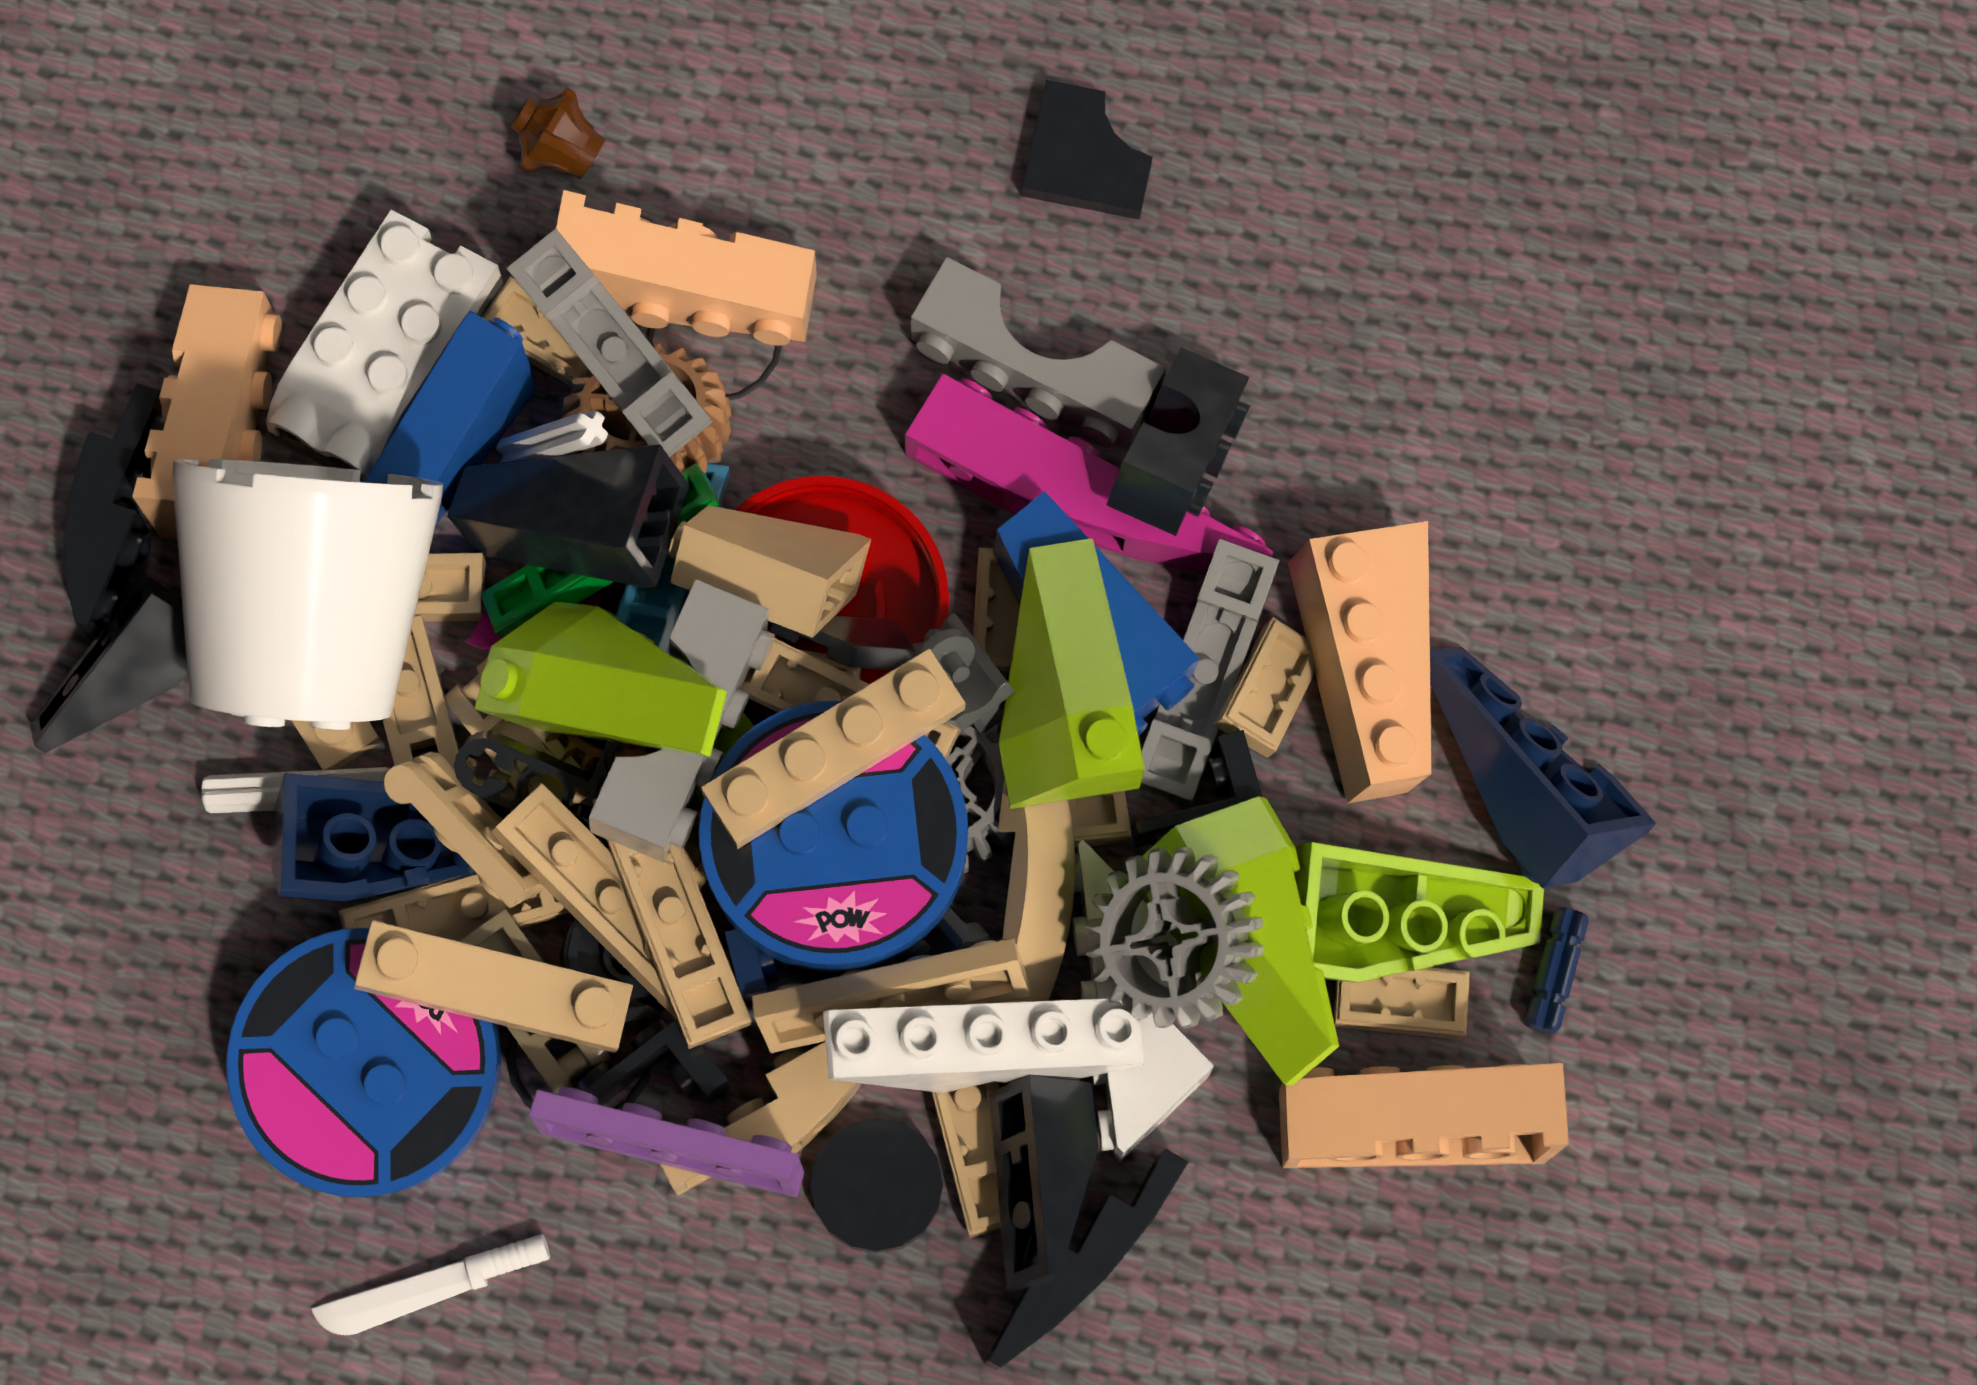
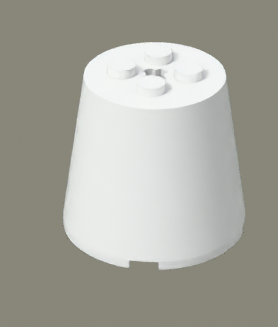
(299, 587)

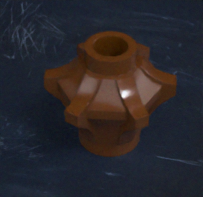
(556, 135)

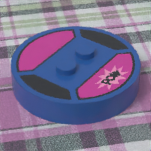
(850, 872)
(354, 1083)

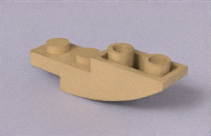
(802, 1107)

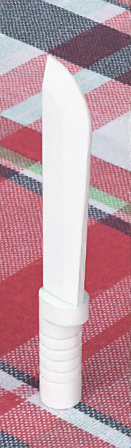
(395, 1299)

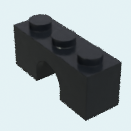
(1181, 443)

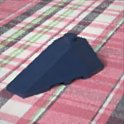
(1539, 798)
(354, 841)

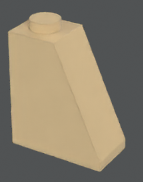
(780, 564)

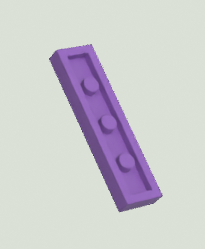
(643, 1135)

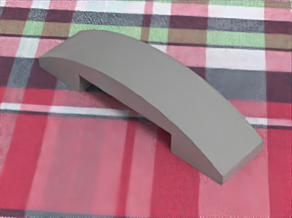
(609, 344)
(1220, 637)

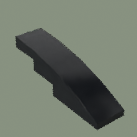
(1102, 1247)

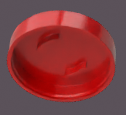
(902, 568)

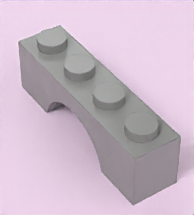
(1101, 392)
(650, 794)

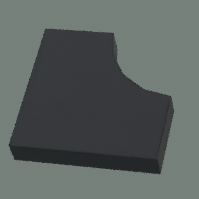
(1080, 158)

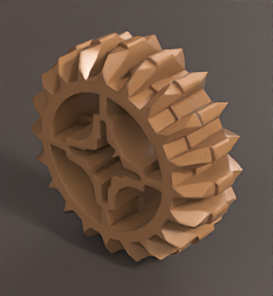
(705, 387)

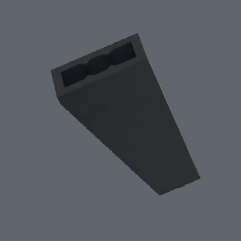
(576, 512)

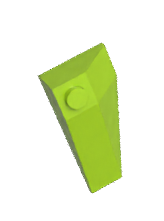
(598, 679)
(1071, 711)
(1408, 914)
(1288, 1002)

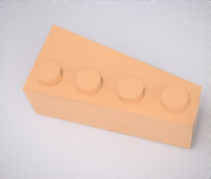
(692, 276)
(217, 393)
(1370, 642)
(1424, 1116)

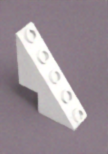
(981, 1043)
(1173, 1066)

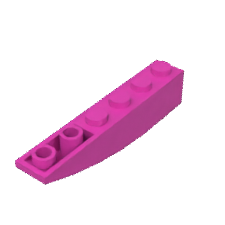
(1015, 459)

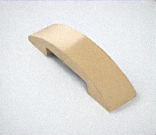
(1039, 889)

